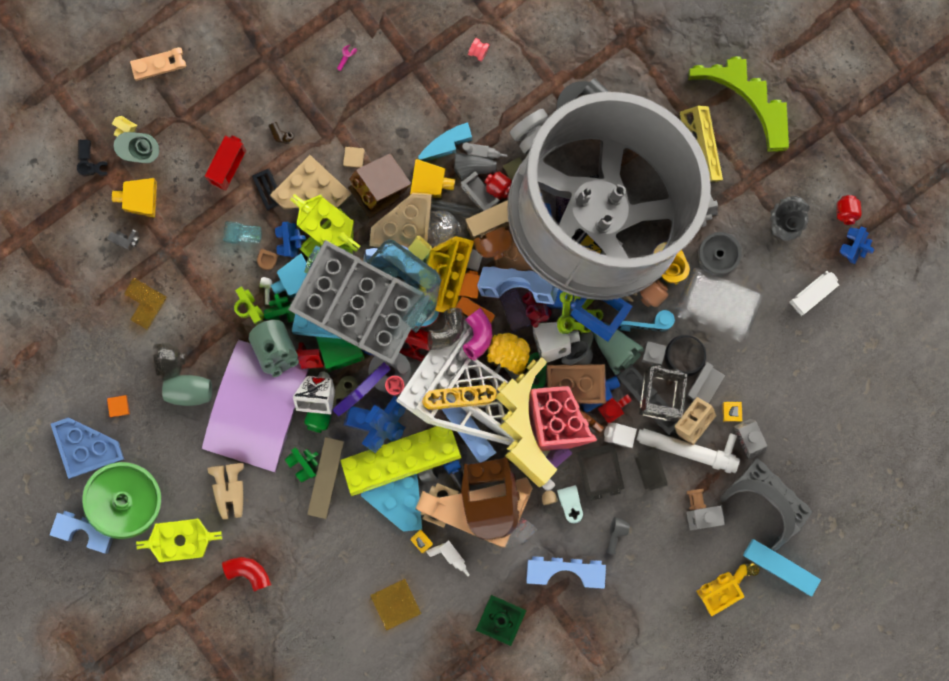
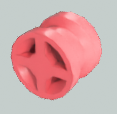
(478, 49)

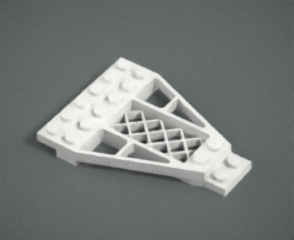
(441, 371)

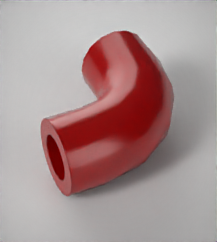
(247, 568)

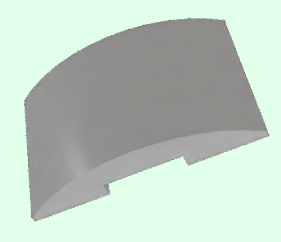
(356, 302)

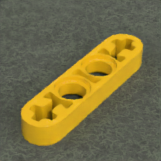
(460, 400)

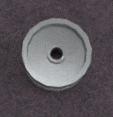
(528, 129)

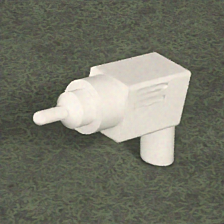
(450, 554)

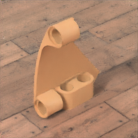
(451, 508)

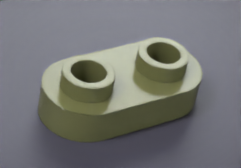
(341, 392)

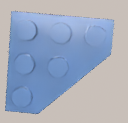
(84, 448)

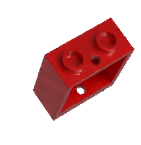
(225, 162)

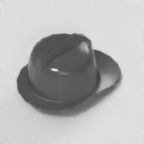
(580, 351)

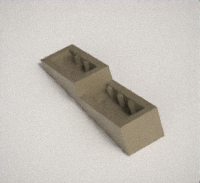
(325, 477)

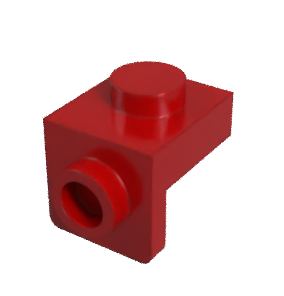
(309, 358)

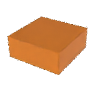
(118, 406)

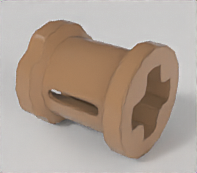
(696, 499)

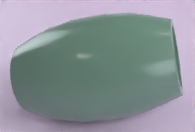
(187, 390)

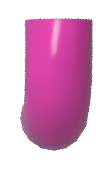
(481, 335)

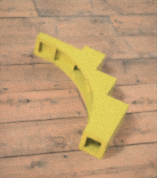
(524, 450)

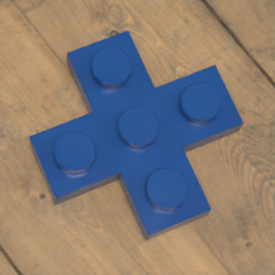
(384, 425)

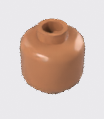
(654, 294)

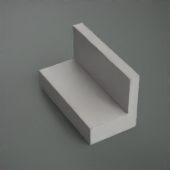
(706, 383)

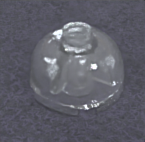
(442, 227)

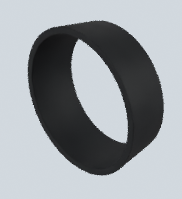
(669, 363)

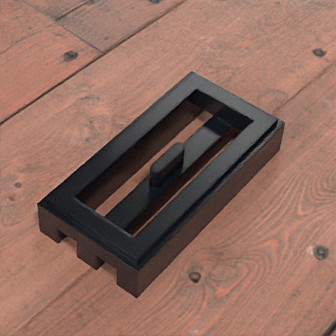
(261, 174)

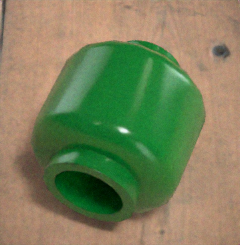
(317, 421)

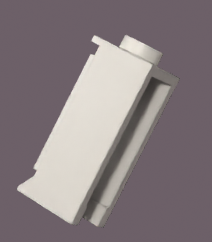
(814, 292)

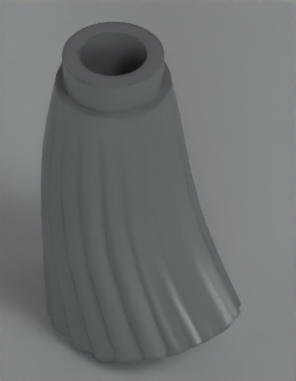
(468, 164)

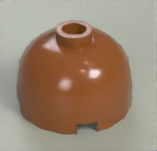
(494, 243)

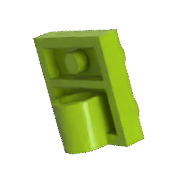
(247, 299)

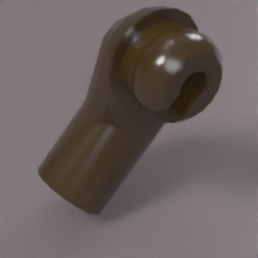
(280, 136)

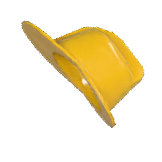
(678, 269)

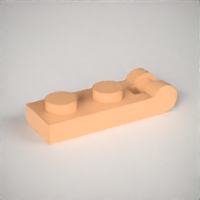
(157, 64)

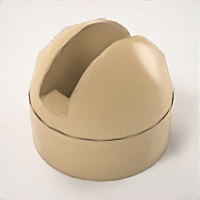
(549, 497)

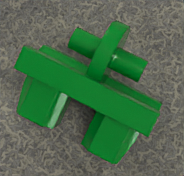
(274, 312)
(296, 457)

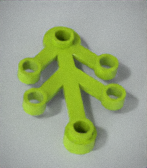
(566, 323)

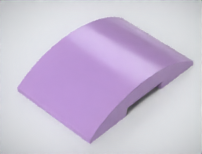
(252, 410)

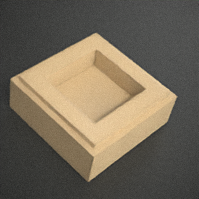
(353, 157)

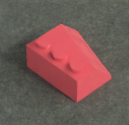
(557, 419)

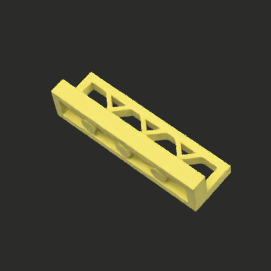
(705, 138)

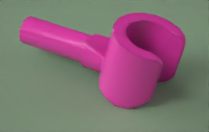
(346, 55)

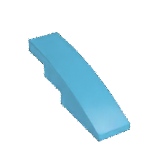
(781, 567)

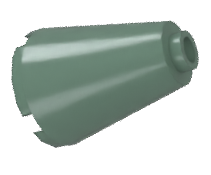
(619, 351)

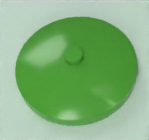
(121, 500)

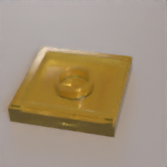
(395, 604)

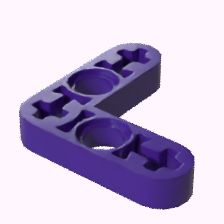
(361, 390)

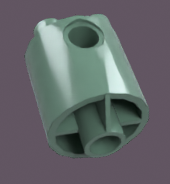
(273, 347)

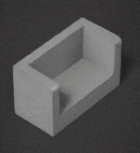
(476, 191)

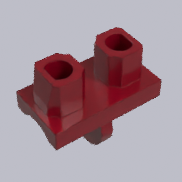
(536, 311)

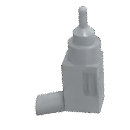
(482, 151)

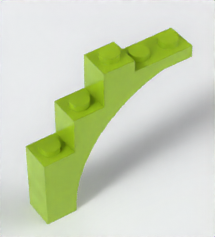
(771, 115)

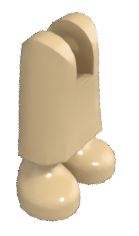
(228, 492)

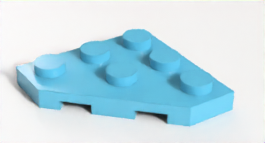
(398, 502)

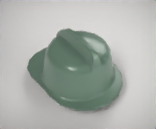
(136, 147)

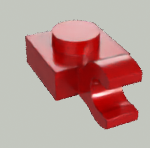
(612, 410)

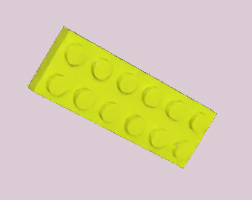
(400, 459)

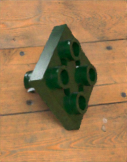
(506, 633)

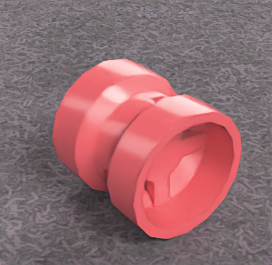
(392, 385)

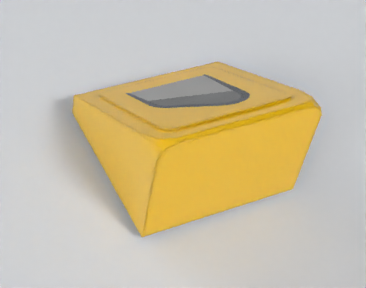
(732, 411)
(421, 541)

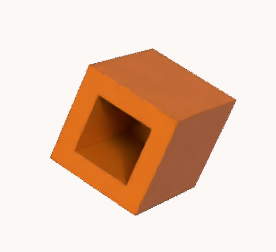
(469, 286)

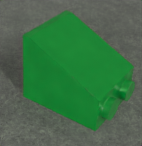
(338, 353)

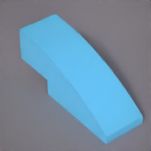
(445, 143)

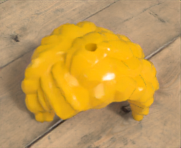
(509, 352)

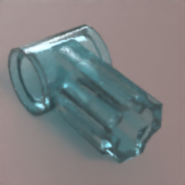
(236, 233)

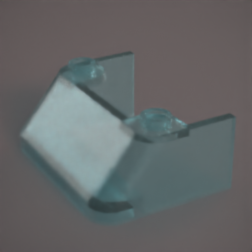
(398, 261)

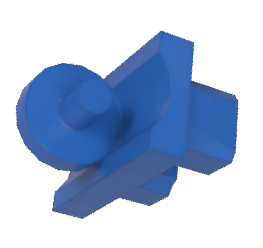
(859, 237)
(291, 239)

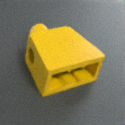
(430, 179)
(138, 197)

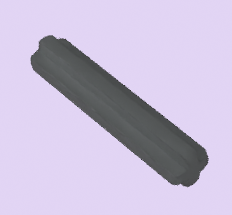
(455, 209)

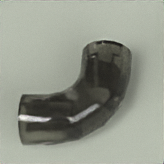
(450, 333)

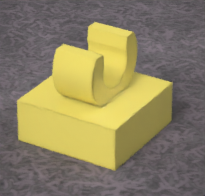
(123, 125)

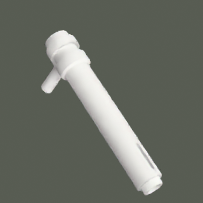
(717, 459)

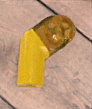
(746, 570)

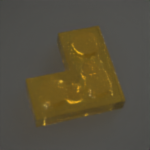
(149, 300)

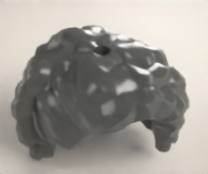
(785, 214)

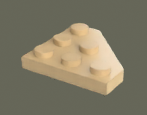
(308, 182)
(404, 221)

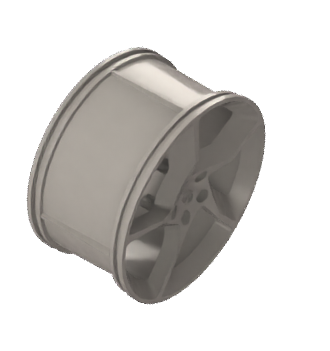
(602, 203)

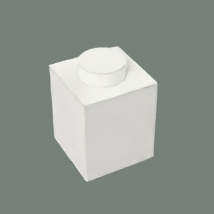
(619, 435)

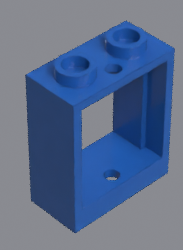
(595, 324)

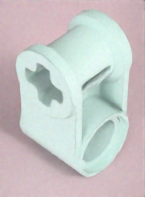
(570, 500)

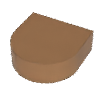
(267, 260)

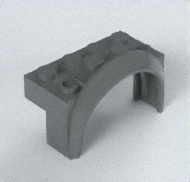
(761, 480)

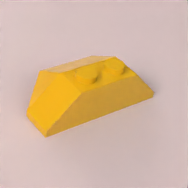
(450, 262)

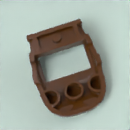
(492, 516)

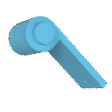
(662, 322)

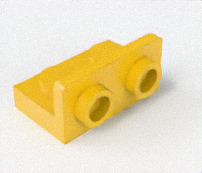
(720, 593)

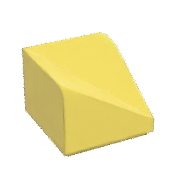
(420, 247)

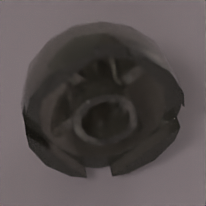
(167, 361)

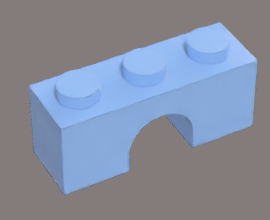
(66, 526)

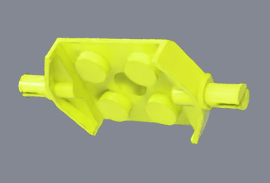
(317, 209)
(163, 540)

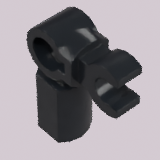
(84, 154)

